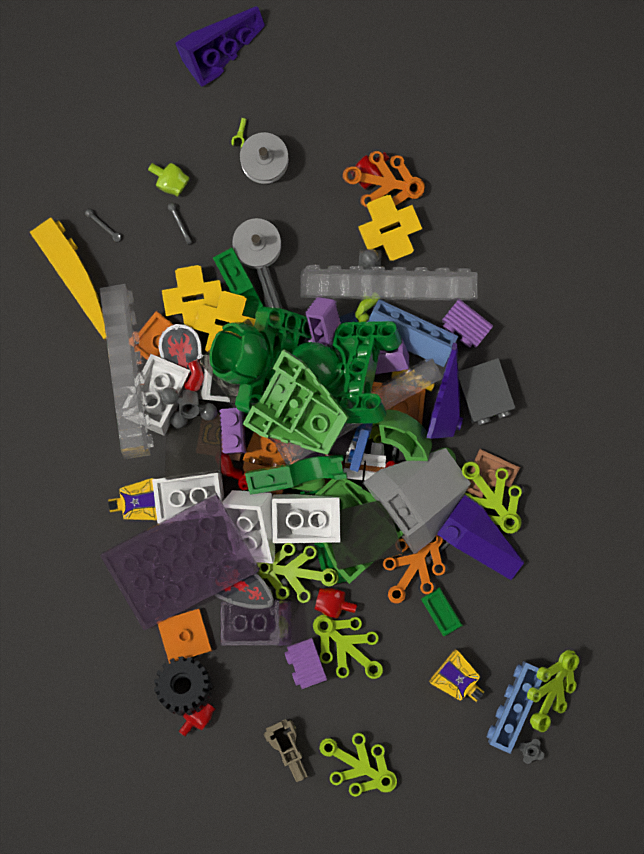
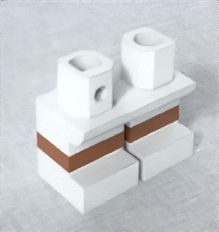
(374, 462)

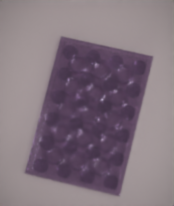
(180, 562)

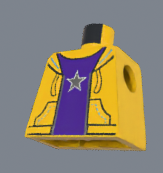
(136, 501)
(457, 678)

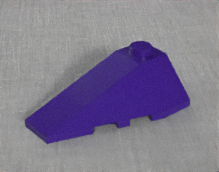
(212, 47)
(447, 408)
(477, 536)

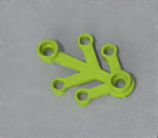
(493, 500)
(292, 571)
(344, 644)
(564, 668)
(361, 766)

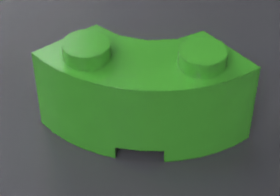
(406, 435)

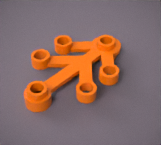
(388, 181)
(416, 562)

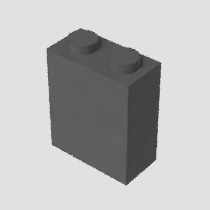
(485, 392)

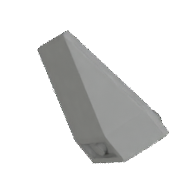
(419, 495)

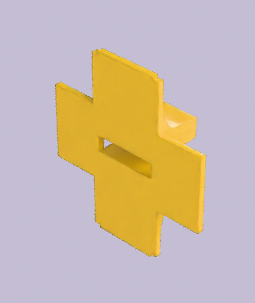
(385, 216)
(190, 285)
(228, 309)

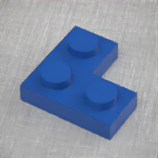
(361, 437)

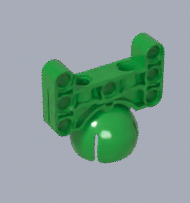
(252, 357)
(352, 366)

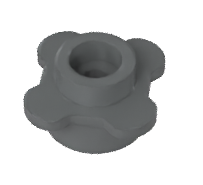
(526, 747)

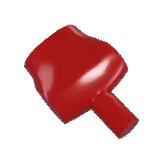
(367, 167)
(332, 602)
(198, 719)

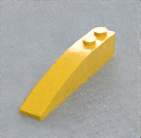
(70, 268)

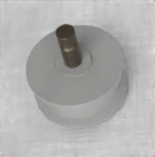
(264, 158)
(257, 243)

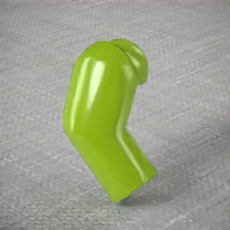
(363, 307)

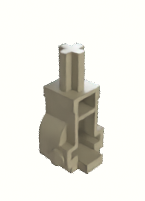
(291, 755)

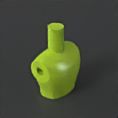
(171, 179)

